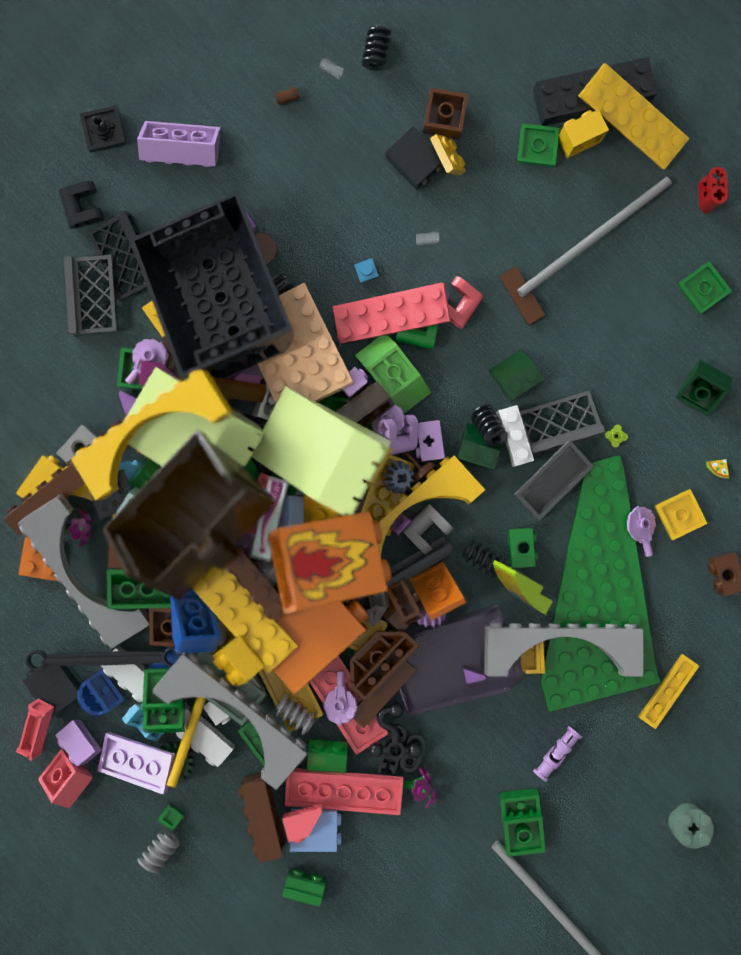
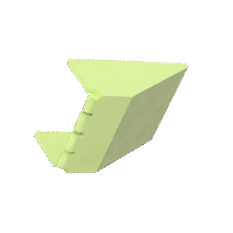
(168, 432)
(320, 451)

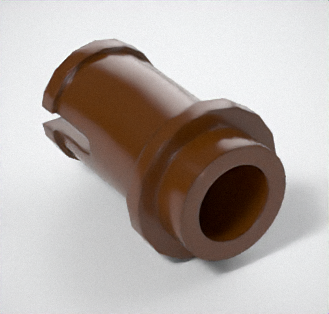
(287, 95)

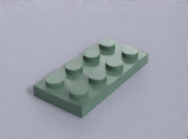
(251, 691)

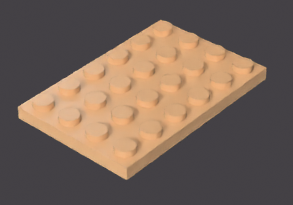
(312, 359)

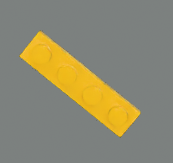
(668, 691)

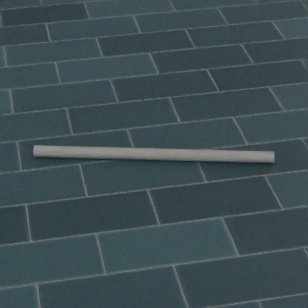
(593, 237)
(545, 899)

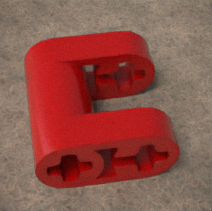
(716, 194)

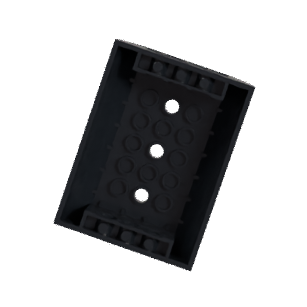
(187, 293)

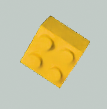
(582, 133)
(237, 662)

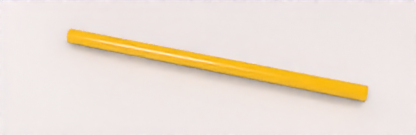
(187, 737)

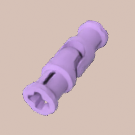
(559, 752)

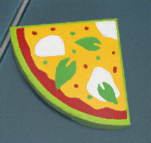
(718, 468)

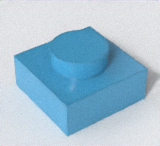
(366, 271)

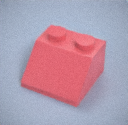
(64, 780)

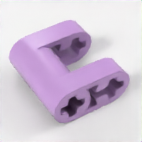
(403, 442)

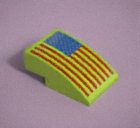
(522, 588)

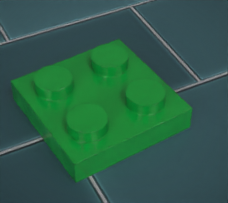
(538, 145)
(704, 287)

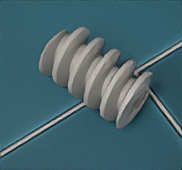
(295, 715)
(160, 852)

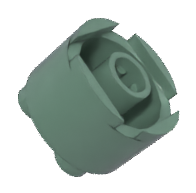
(699, 833)

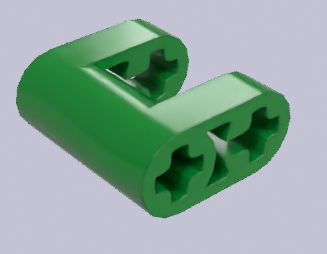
(419, 337)

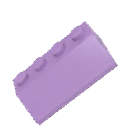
(179, 143)

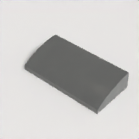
(553, 480)

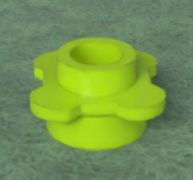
(610, 435)

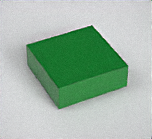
(171, 817)

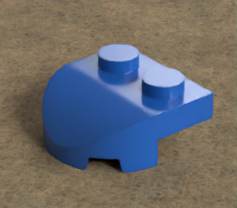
(98, 694)

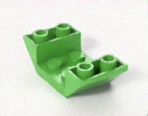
(393, 372)

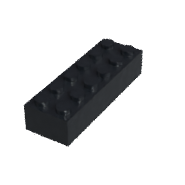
(559, 99)

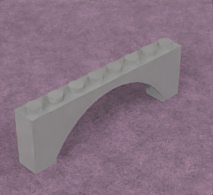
(46, 531)
(507, 644)
(193, 679)

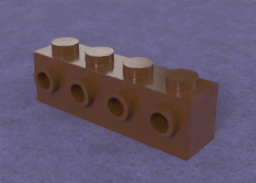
(258, 583)

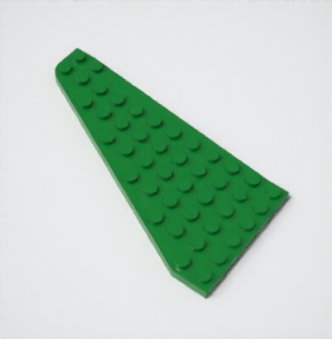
(597, 587)

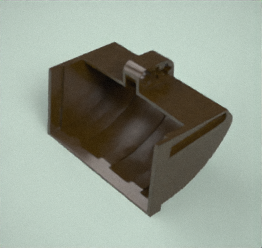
(187, 518)

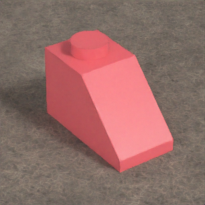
(301, 822)

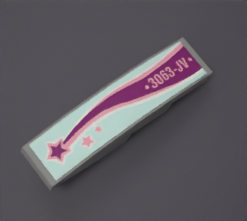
(270, 520)

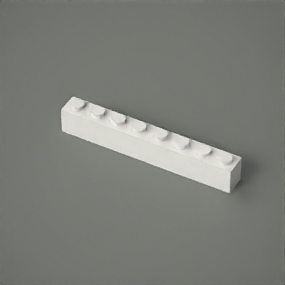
(206, 736)

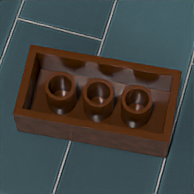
(263, 818)

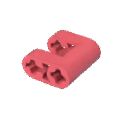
(467, 305)

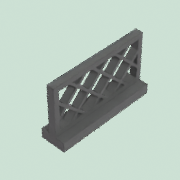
(74, 291)
(576, 436)

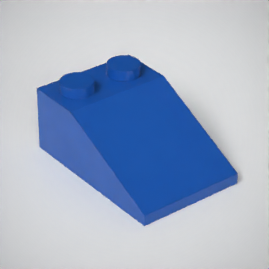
(193, 625)

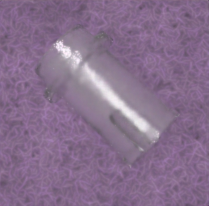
(331, 68)
(427, 238)

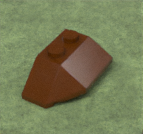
(378, 660)

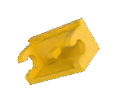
(533, 660)

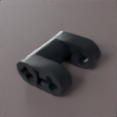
(70, 199)

